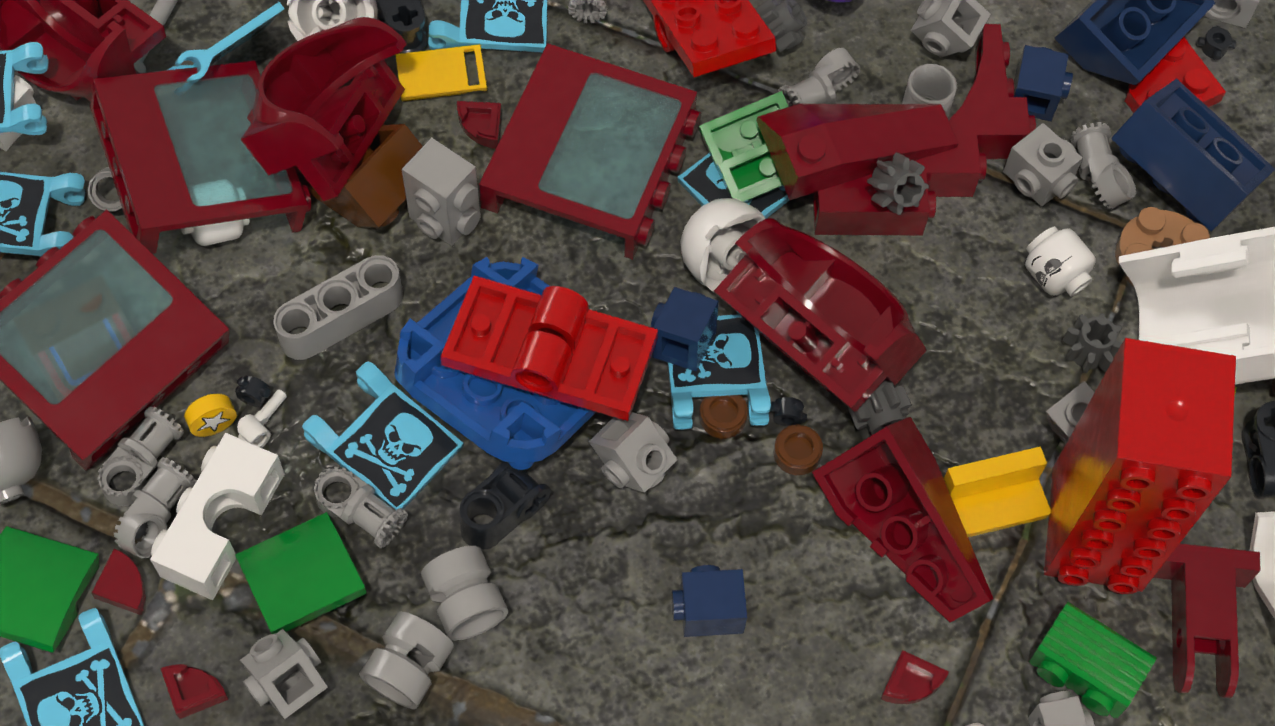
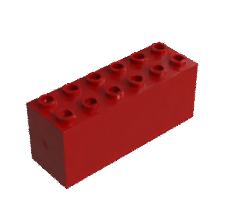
(1141, 465)

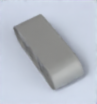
(349, 288)

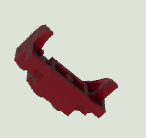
(79, 39)
(311, 122)
(821, 311)

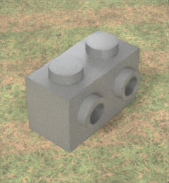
(441, 192)

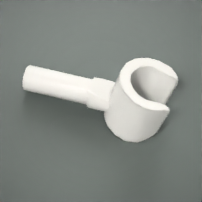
(252, 427)

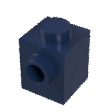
(1043, 80)
(684, 328)
(710, 602)

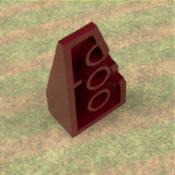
(842, 142)
(903, 506)

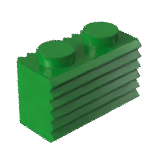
(1092, 662)

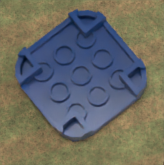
(494, 416)

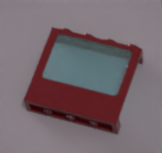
(592, 145)
(182, 154)
(101, 337)

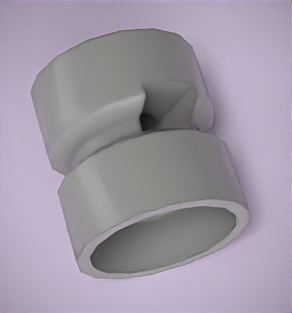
(466, 599)
(404, 677)

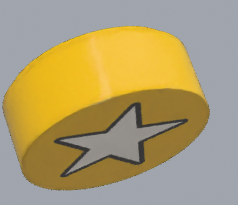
(210, 415)

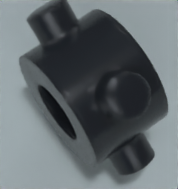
(1216, 42)
(252, 391)
(788, 411)

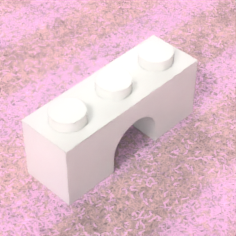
(231, 477)

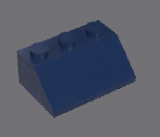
(1129, 35)
(1192, 154)

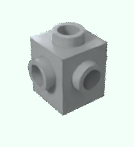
(949, 25)
(1043, 165)
(633, 452)
(283, 672)

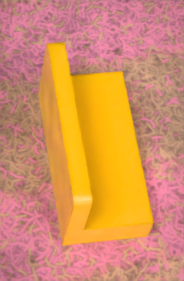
(999, 491)

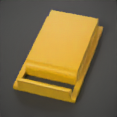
(438, 72)

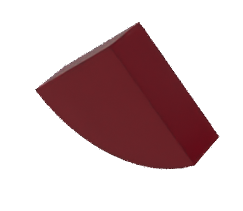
(480, 121)
(121, 584)
(913, 680)
(191, 689)

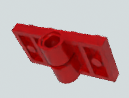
(711, 32)
(550, 346)

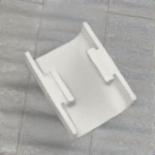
(1211, 298)

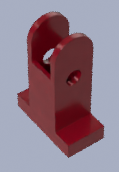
(1206, 609)

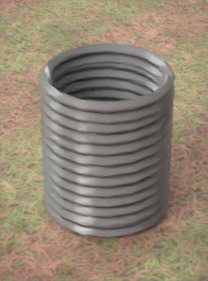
(931, 82)

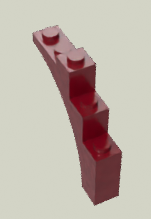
(985, 129)

